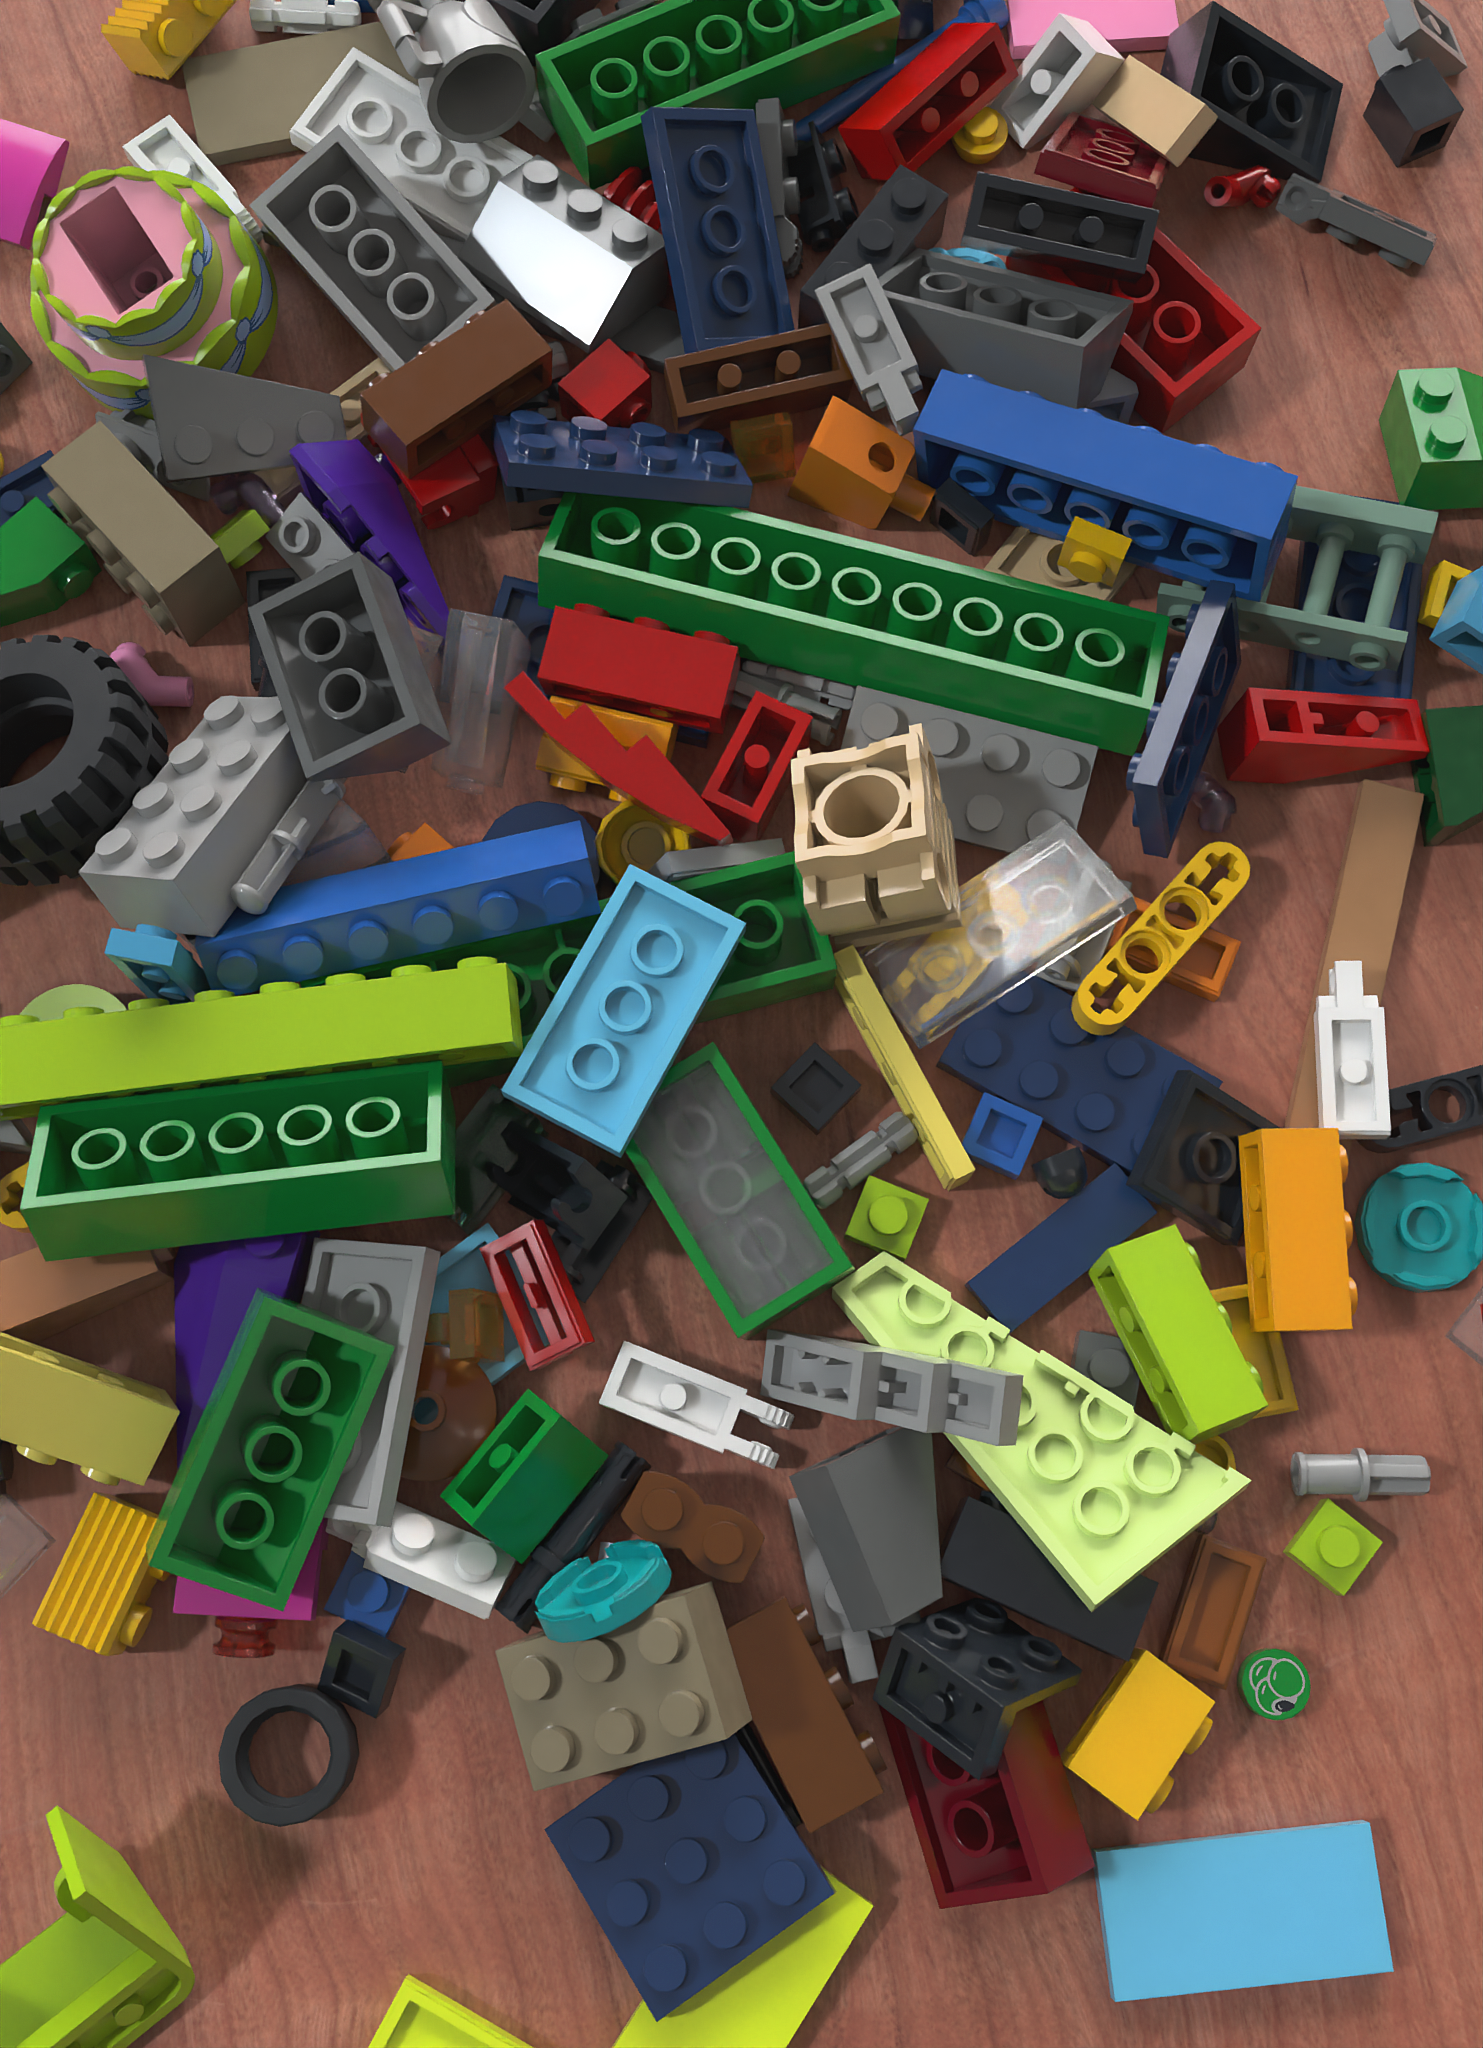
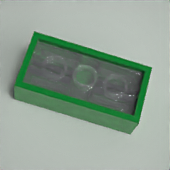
(733, 1196)

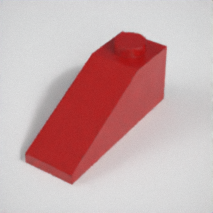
(1317, 734)

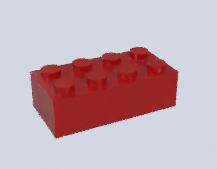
(1180, 334)

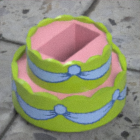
(115, 241)

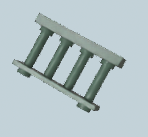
(1337, 525)

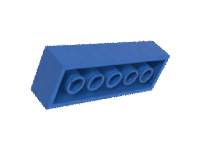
(1046, 462)

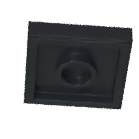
(1194, 1157)

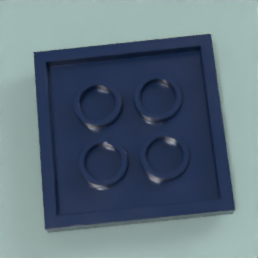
(689, 1867)

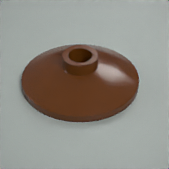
(463, 1420)

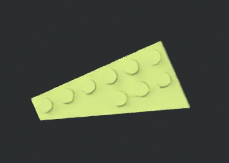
(1086, 1471)

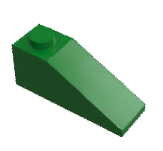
(40, 564)

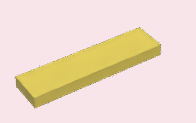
(901, 1070)

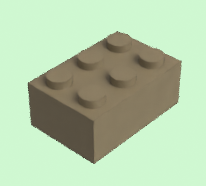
(142, 535)
(625, 1693)

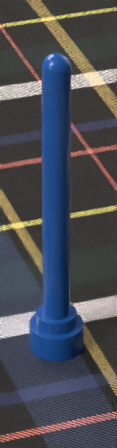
(855, 96)

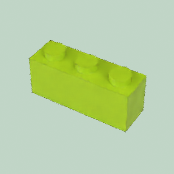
(1177, 1336)

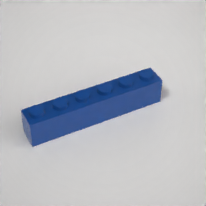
(405, 909)

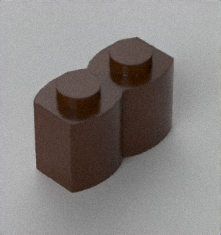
(710, 1535)

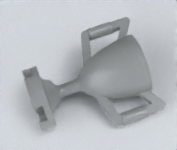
(466, 67)

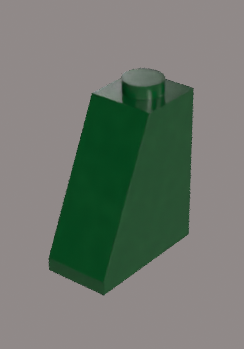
(1450, 773)

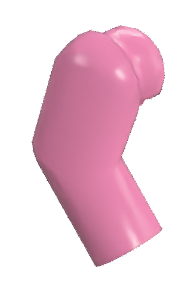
(156, 689)

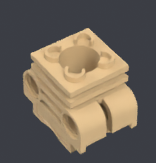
(875, 842)

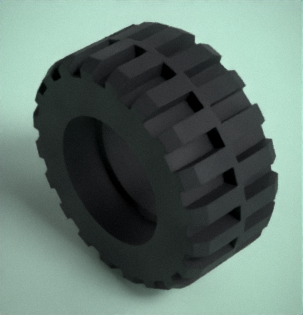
(110, 754)

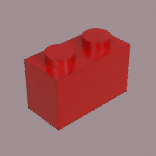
(757, 766)

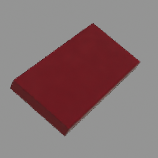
(1103, 161)

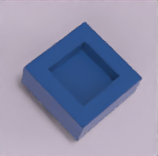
(1001, 1135)
(367, 1597)

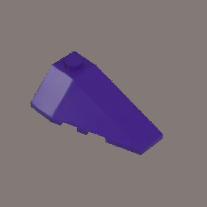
(367, 510)
(211, 1300)

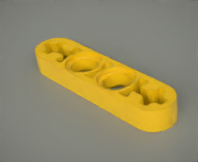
(1161, 937)

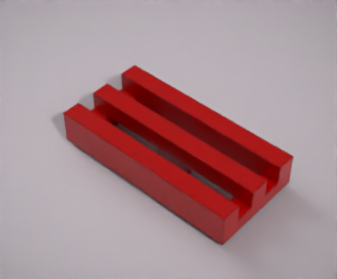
(557, 1284)

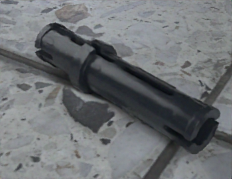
(573, 1532)

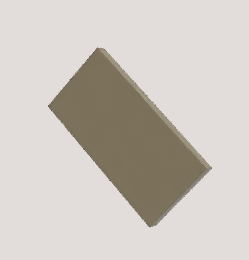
(255, 94)

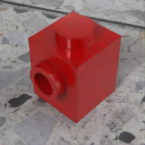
(608, 388)

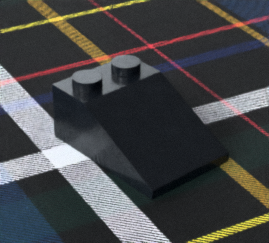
(1266, 97)

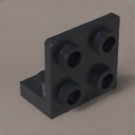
(966, 1676)

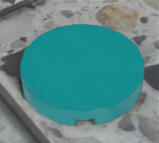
(1420, 1228)
(604, 1595)

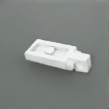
(1351, 1057)
(431, 1558)

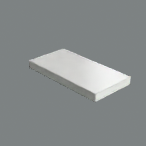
(389, 123)

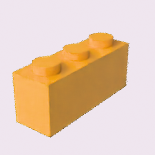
(1296, 1230)

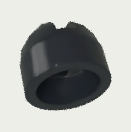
(1062, 1173)

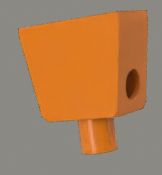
(859, 469)

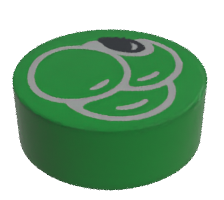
(1273, 1684)

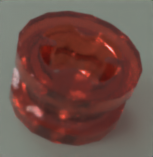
(244, 1637)

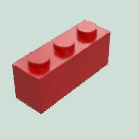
(929, 100)
(640, 667)

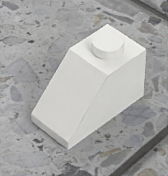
(1056, 78)

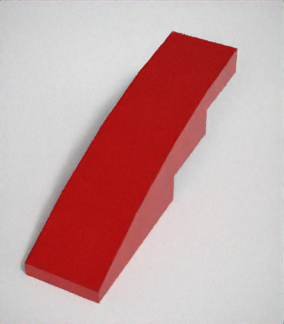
(635, 774)

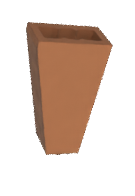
(56, 1295)

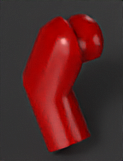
(1242, 187)

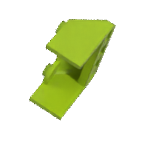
(100, 1967)

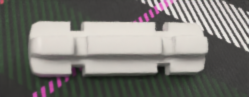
(303, 15)

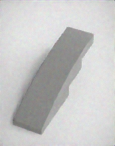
(892, 1386)

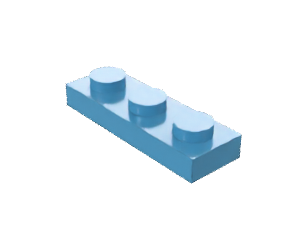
(157, 963)

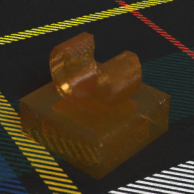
(765, 446)
(471, 1327)

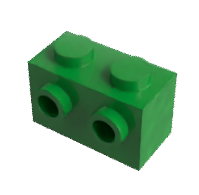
(524, 1476)

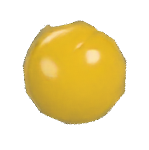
(634, 838)

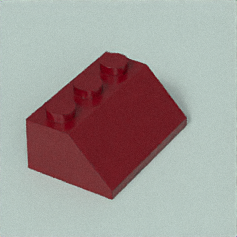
(997, 1834)

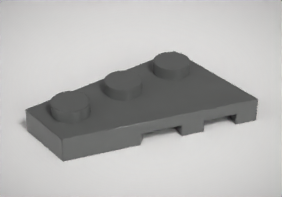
(232, 422)

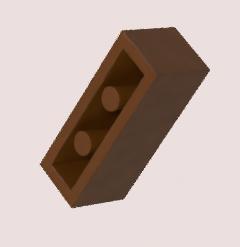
(756, 379)
(456, 388)
(803, 1714)

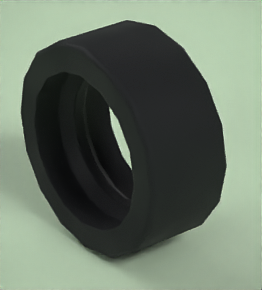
(235, 1761)

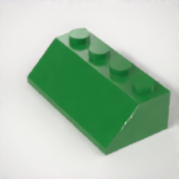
(268, 1451)

